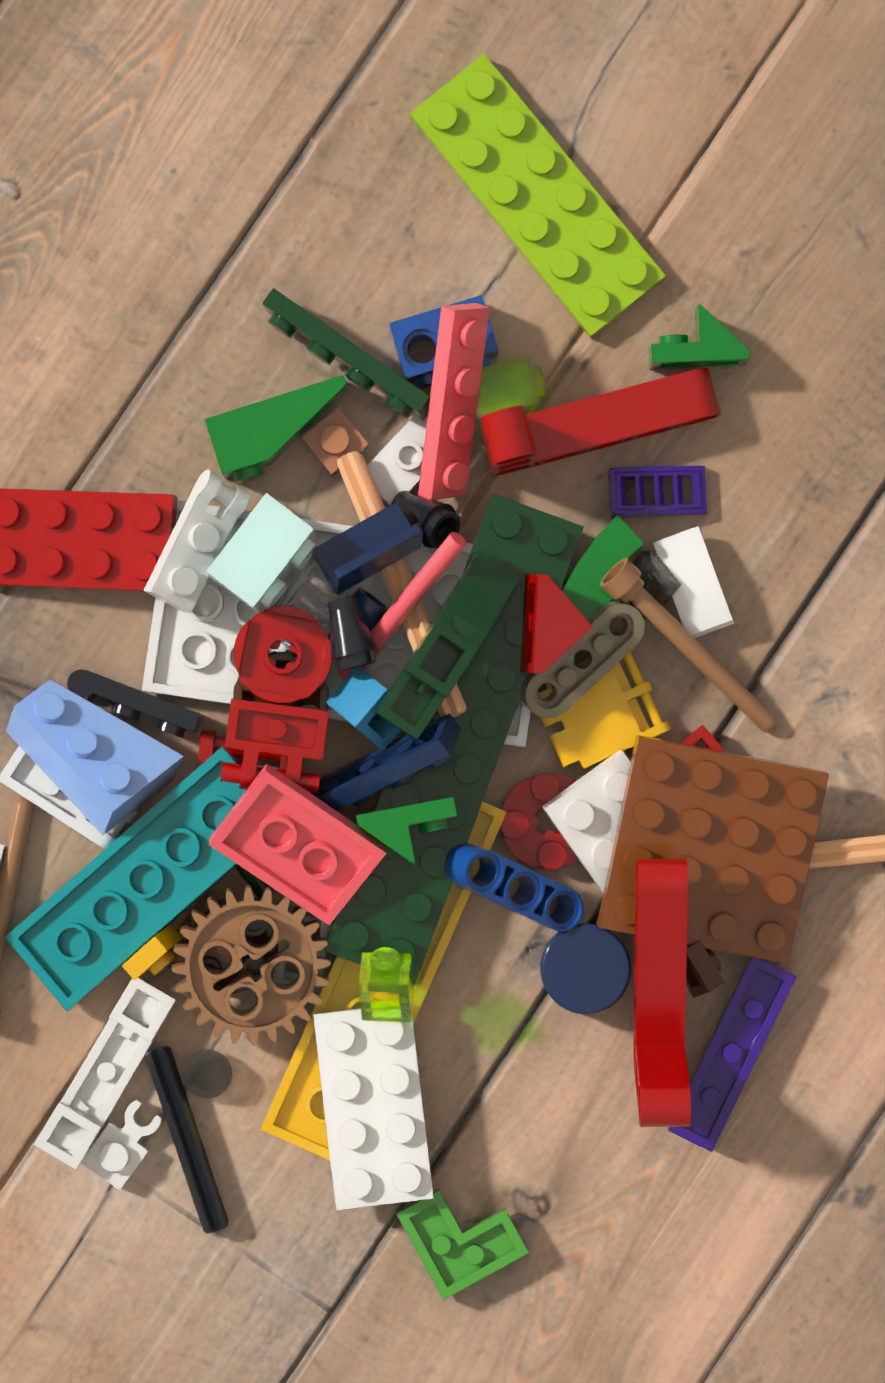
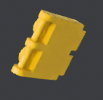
(605, 717)

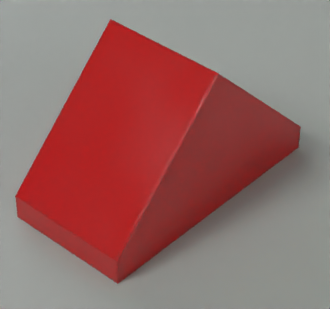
(549, 624)

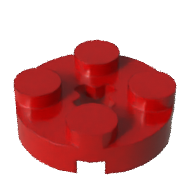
(266, 632)
(520, 823)

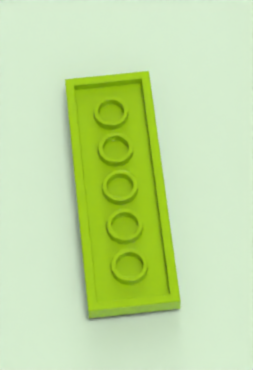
(537, 196)

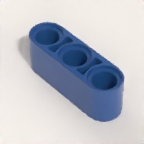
(533, 893)

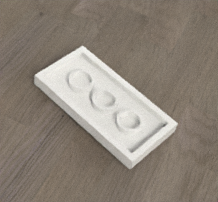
(372, 1110)

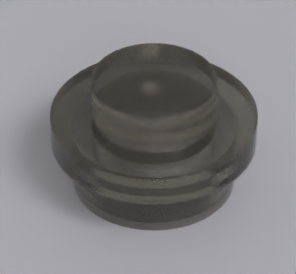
(207, 1073)

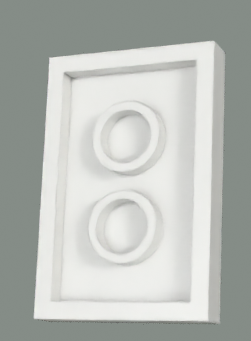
(590, 814)

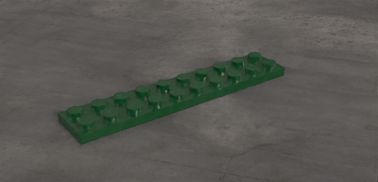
(403, 900)

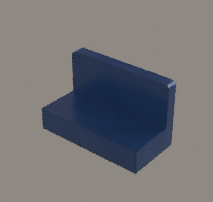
(367, 548)

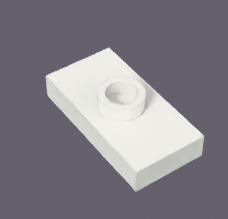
(400, 461)

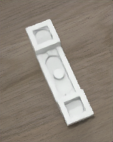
(105, 1073)

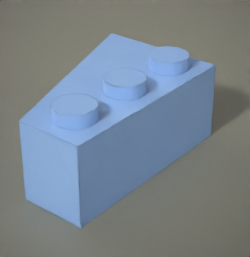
(91, 754)

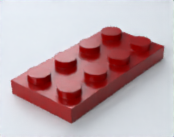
(82, 538)

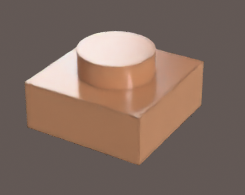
(333, 439)

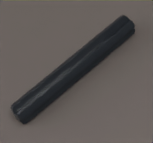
(187, 1139)

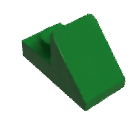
(713, 347)
(393, 824)

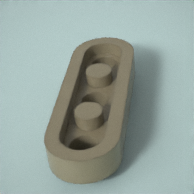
(603, 651)

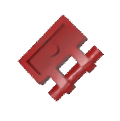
(274, 730)

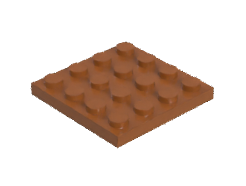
(744, 837)

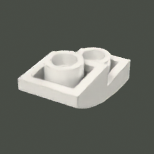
(700, 595)

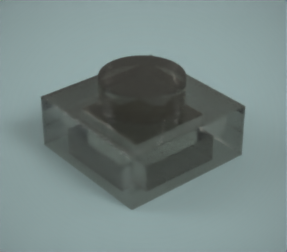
(657, 577)

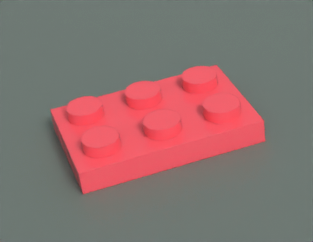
(298, 844)

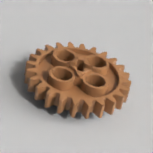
(275, 1001)

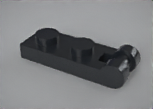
(132, 702)

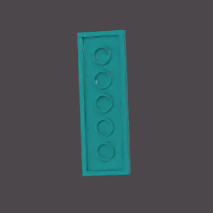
(130, 888)

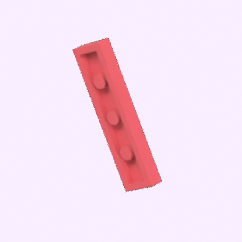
(453, 400)

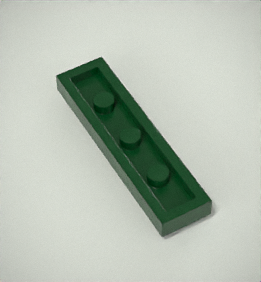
(330, 345)

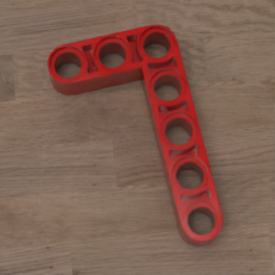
(533, 439)
(661, 993)

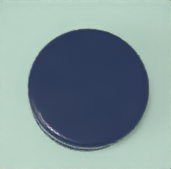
(585, 969)

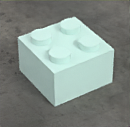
(264, 554)

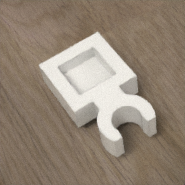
(118, 1149)

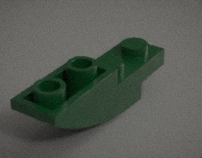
(448, 645)

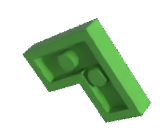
(458, 1256)

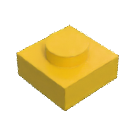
(154, 954)

